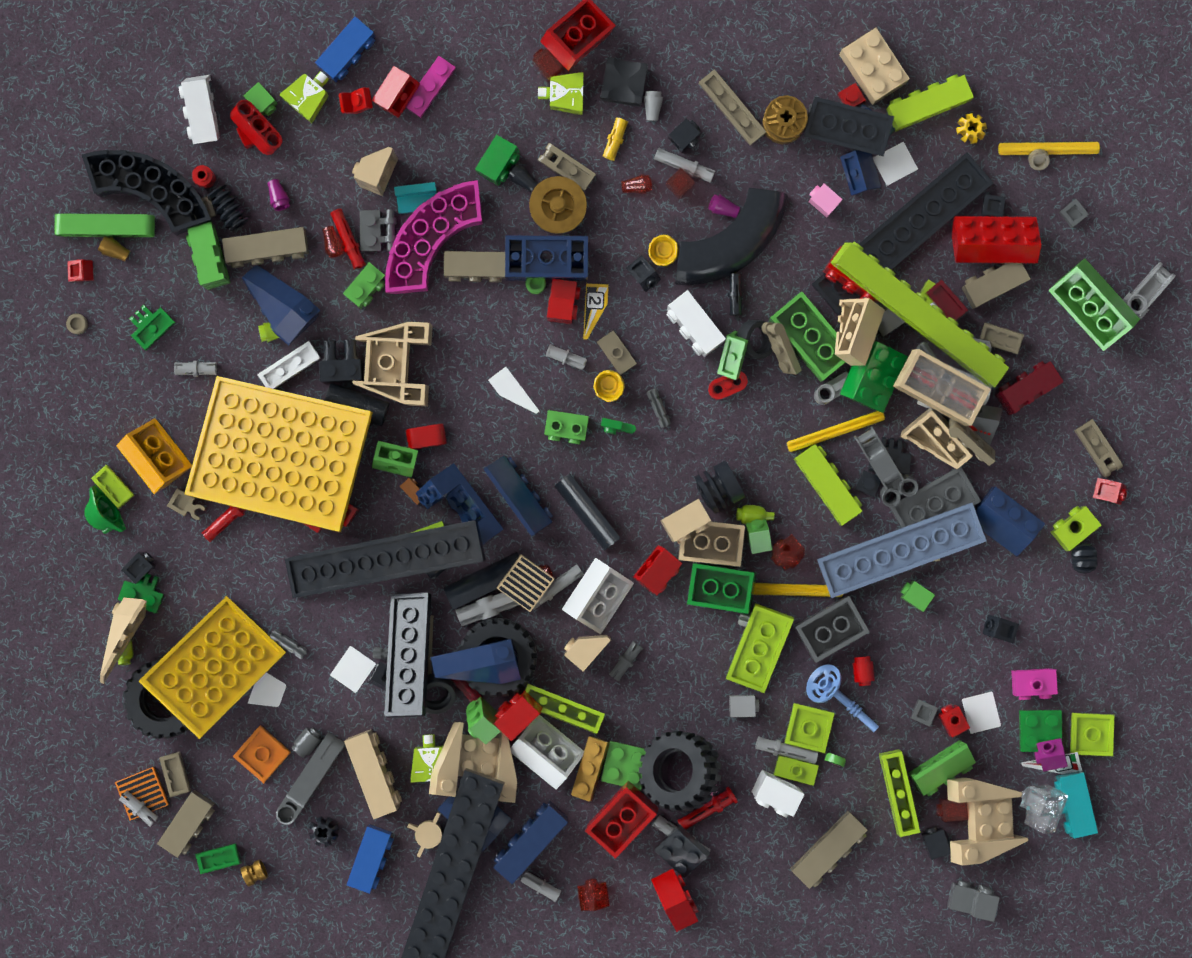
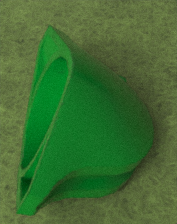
(102, 512)

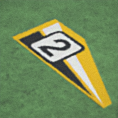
(595, 303)

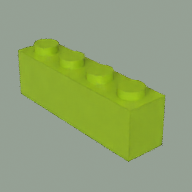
(929, 103)
(828, 485)
(566, 709)
(899, 793)

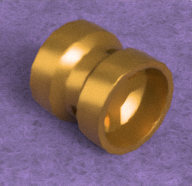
(254, 873)

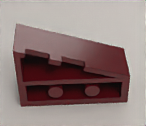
(1028, 387)

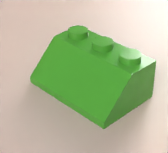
(941, 767)

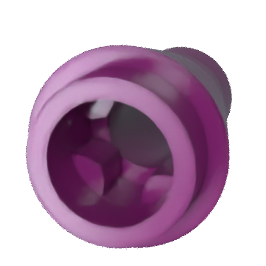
(278, 198)
(723, 206)

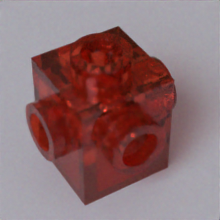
(787, 552)
(593, 895)

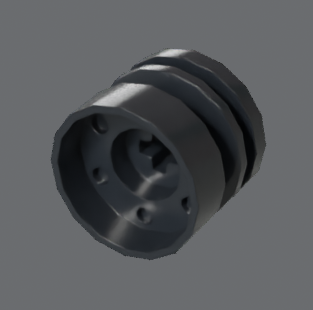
(719, 487)

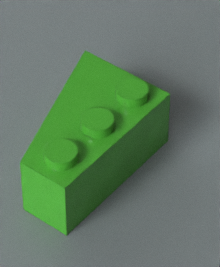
(207, 256)

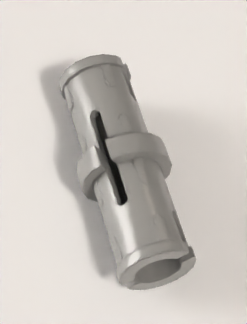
(195, 368)
(138, 808)

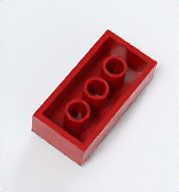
(996, 239)

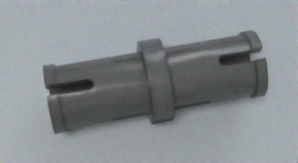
(626, 661)

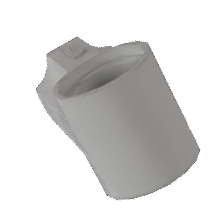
(832, 387)

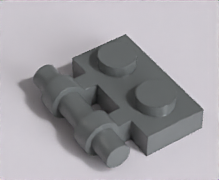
(371, 230)

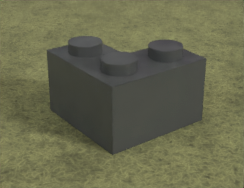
(978, 902)

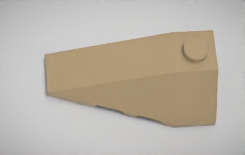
(125, 622)

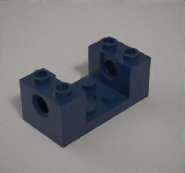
(525, 261)
(462, 498)

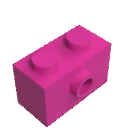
(1034, 682)

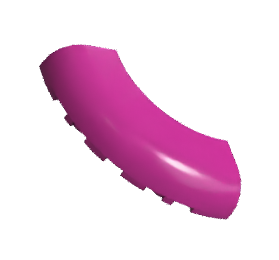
(427, 232)

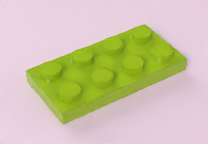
(759, 648)

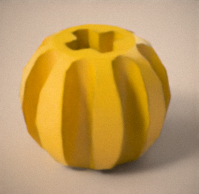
(971, 135)

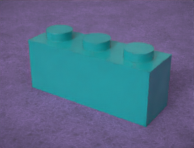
(1078, 807)

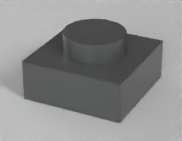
(1073, 213)
(924, 713)

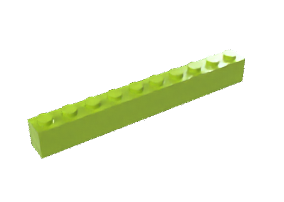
(919, 314)

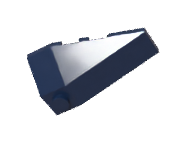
(283, 306)
(483, 663)

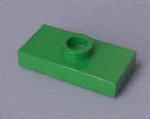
(218, 858)

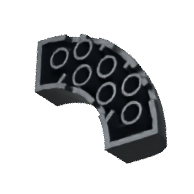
(150, 180)
(737, 244)

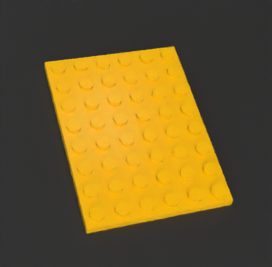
(278, 453)

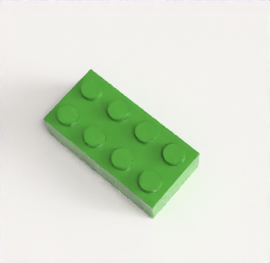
(1094, 304)
(809, 335)

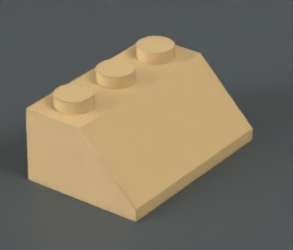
(375, 170)
(585, 649)

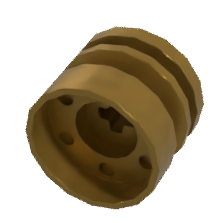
(774, 124)

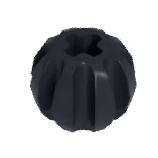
(1084, 558)
(323, 838)

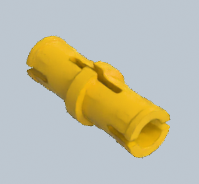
(615, 139)

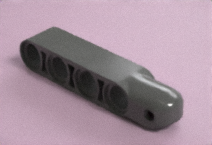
(309, 779)

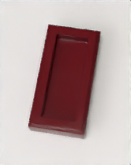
(946, 300)

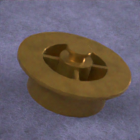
(557, 204)

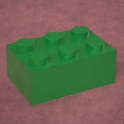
(874, 382)
(721, 588)

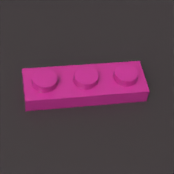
(430, 86)

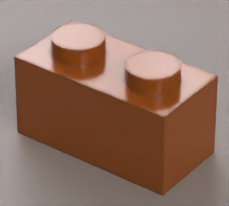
(410, 488)

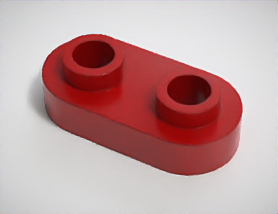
(727, 386)

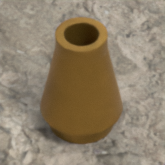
(112, 248)

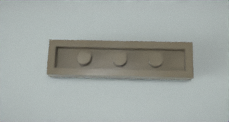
(732, 107)

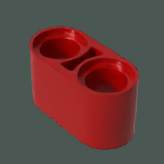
(426, 436)

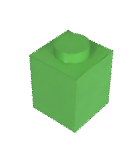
(261, 99)
(758, 536)
(916, 595)

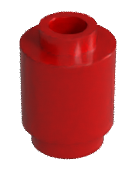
(209, 179)
(863, 670)

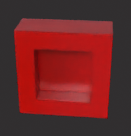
(851, 95)

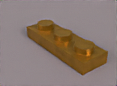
(590, 768)

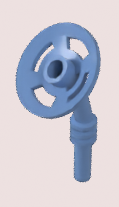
(832, 689)

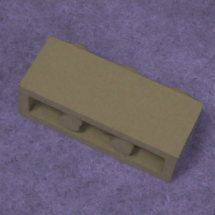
(474, 266)
(994, 283)
(187, 824)

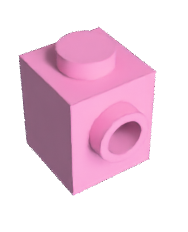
(824, 199)

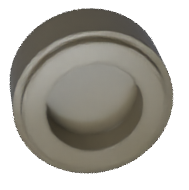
(1039, 159)
(77, 324)

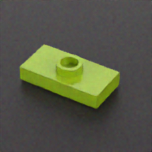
(113, 486)
(796, 770)

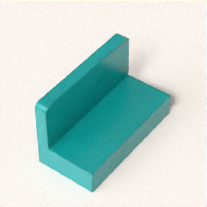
(412, 196)

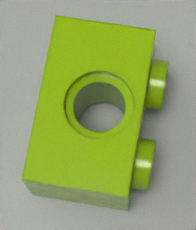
(1086, 522)

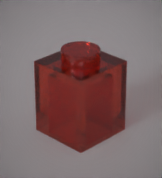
(546, 64)
(680, 183)
(951, 810)

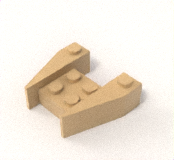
(389, 362)
(468, 752)
(988, 821)

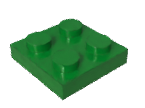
(1038, 727)

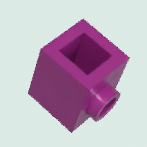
(1051, 755)

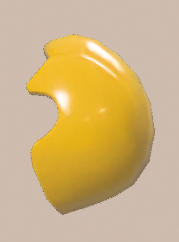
(663, 250)
(609, 385)

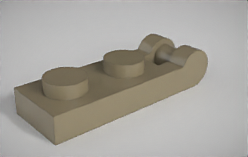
(567, 166)
(782, 347)
(972, 440)
(1098, 447)

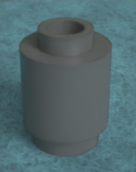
(306, 742)

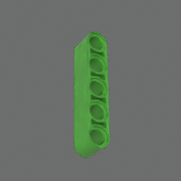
(104, 225)

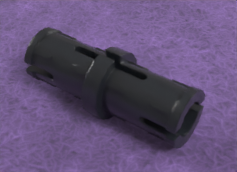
(735, 294)

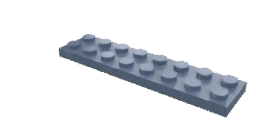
(901, 550)

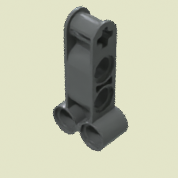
(885, 468)

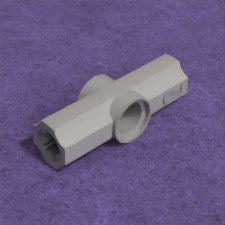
(484, 608)

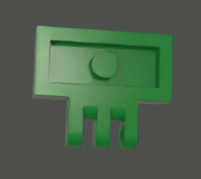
(150, 326)
(612, 426)
(145, 591)

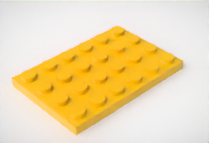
(212, 667)

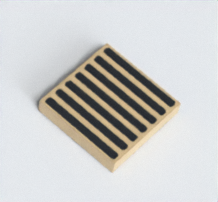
(525, 583)

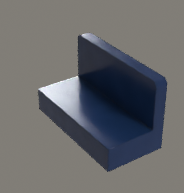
(860, 172)

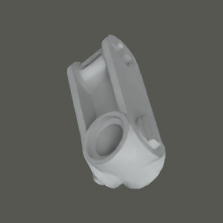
(1149, 289)

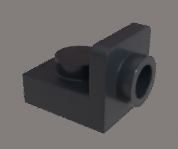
(643, 273)
(139, 566)
(1000, 628)

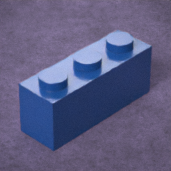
(346, 49)
(370, 859)

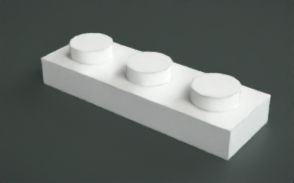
(289, 366)

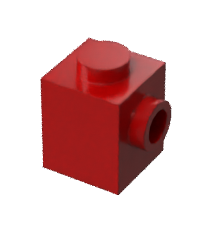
(953, 720)

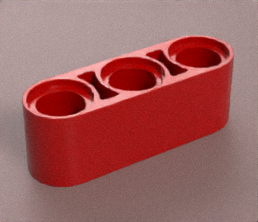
(254, 117)

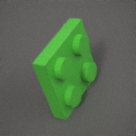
(623, 764)

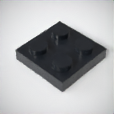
(682, 851)

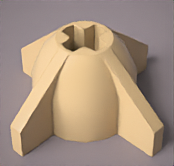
(427, 834)

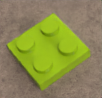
(809, 728)
(1092, 734)

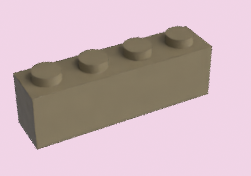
(265, 246)
(828, 850)

